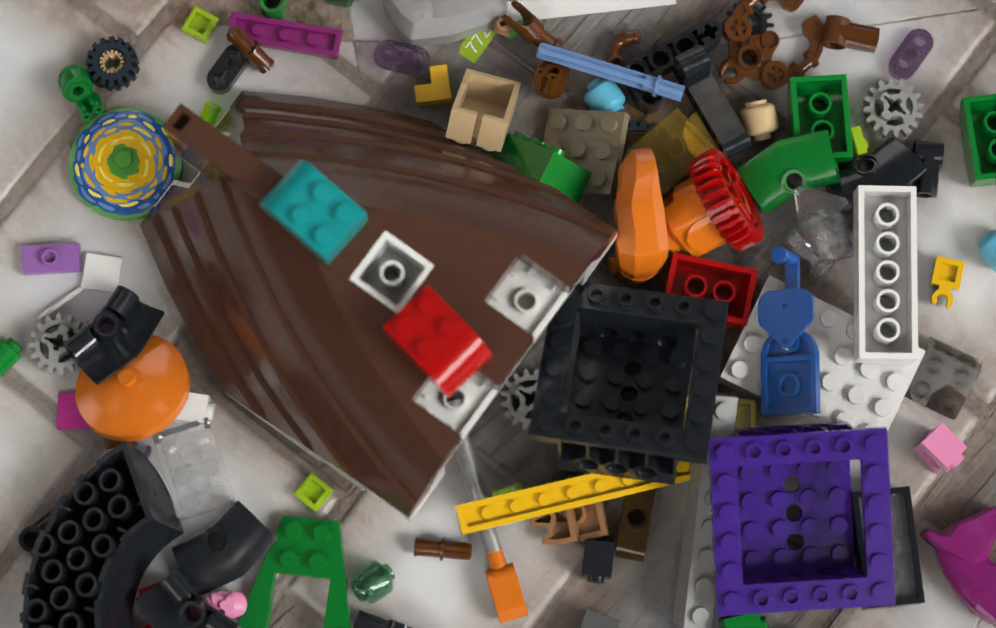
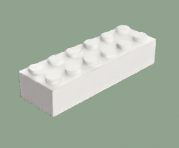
(885, 274)

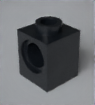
(598, 561)

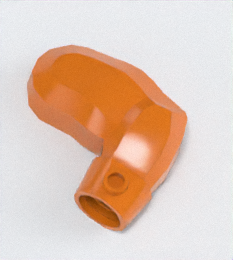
(640, 220)

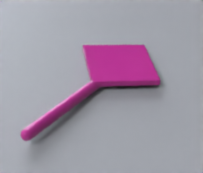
(68, 414)

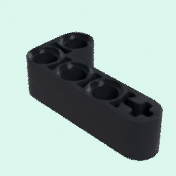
(668, 51)
(709, 102)

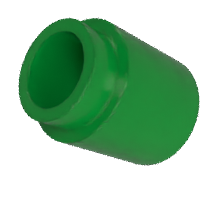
(8, 354)

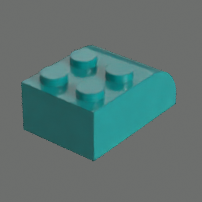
(314, 211)

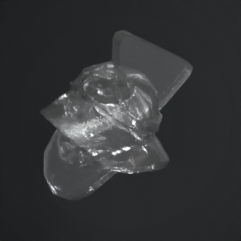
(819, 231)

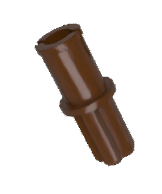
(249, 49)
(442, 549)

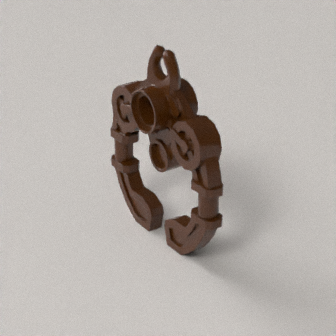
(762, 46)

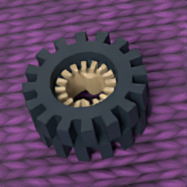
(111, 50)

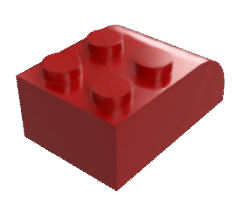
(714, 281)
(437, 341)

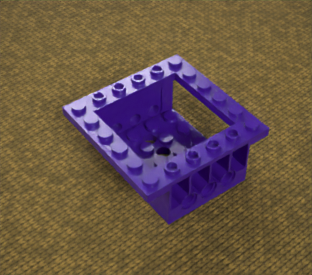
(750, 526)

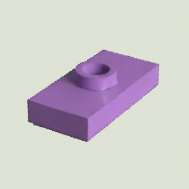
(51, 259)

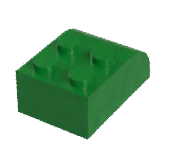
(819, 105)
(978, 136)

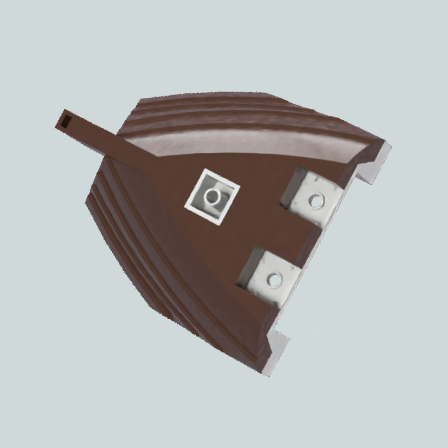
(308, 337)

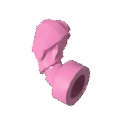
(229, 603)

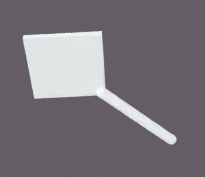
(99, 274)

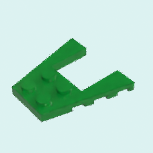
(304, 550)

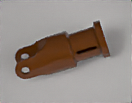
(532, 27)

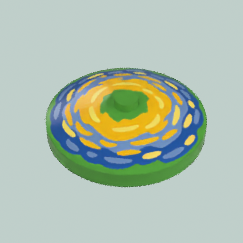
(123, 163)

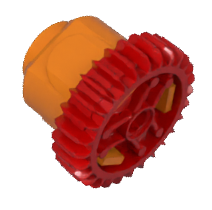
(711, 209)

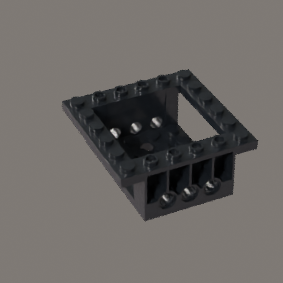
(619, 331)

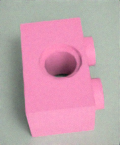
(940, 449)

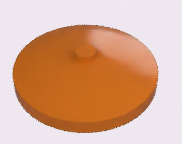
(138, 397)

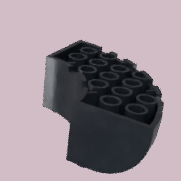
(99, 545)

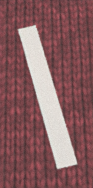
(561, 8)

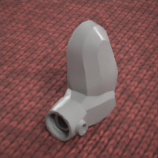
(442, 20)

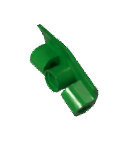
(804, 154)

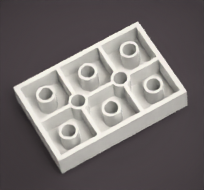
(849, 391)

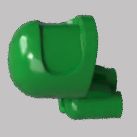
(78, 88)

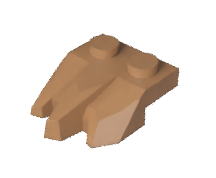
(573, 524)

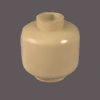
(759, 119)

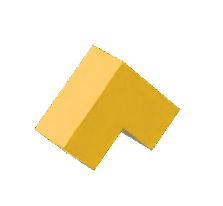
(438, 91)

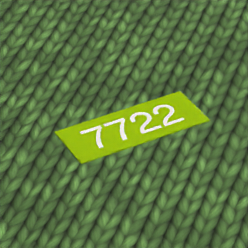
(475, 45)

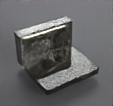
(944, 378)

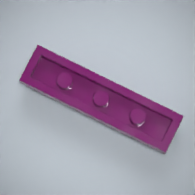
(290, 35)

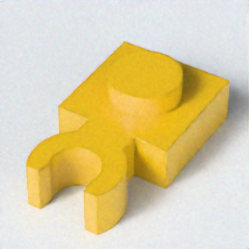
(947, 277)

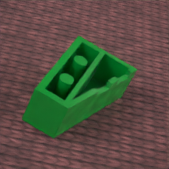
(544, 164)

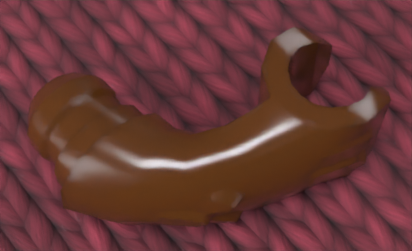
(622, 40)

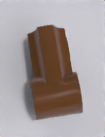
(842, 34)

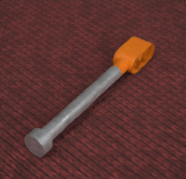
(501, 576)

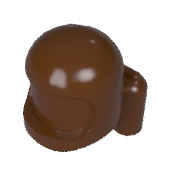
(550, 80)

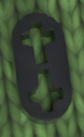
(221, 66)

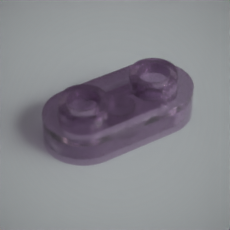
(911, 53)
(402, 58)

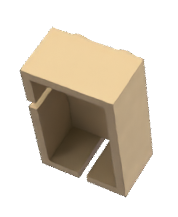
(483, 110)

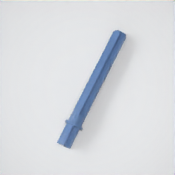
(611, 71)

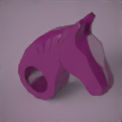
(964, 560)

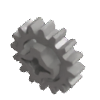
(899, 116)
(55, 355)
(518, 392)

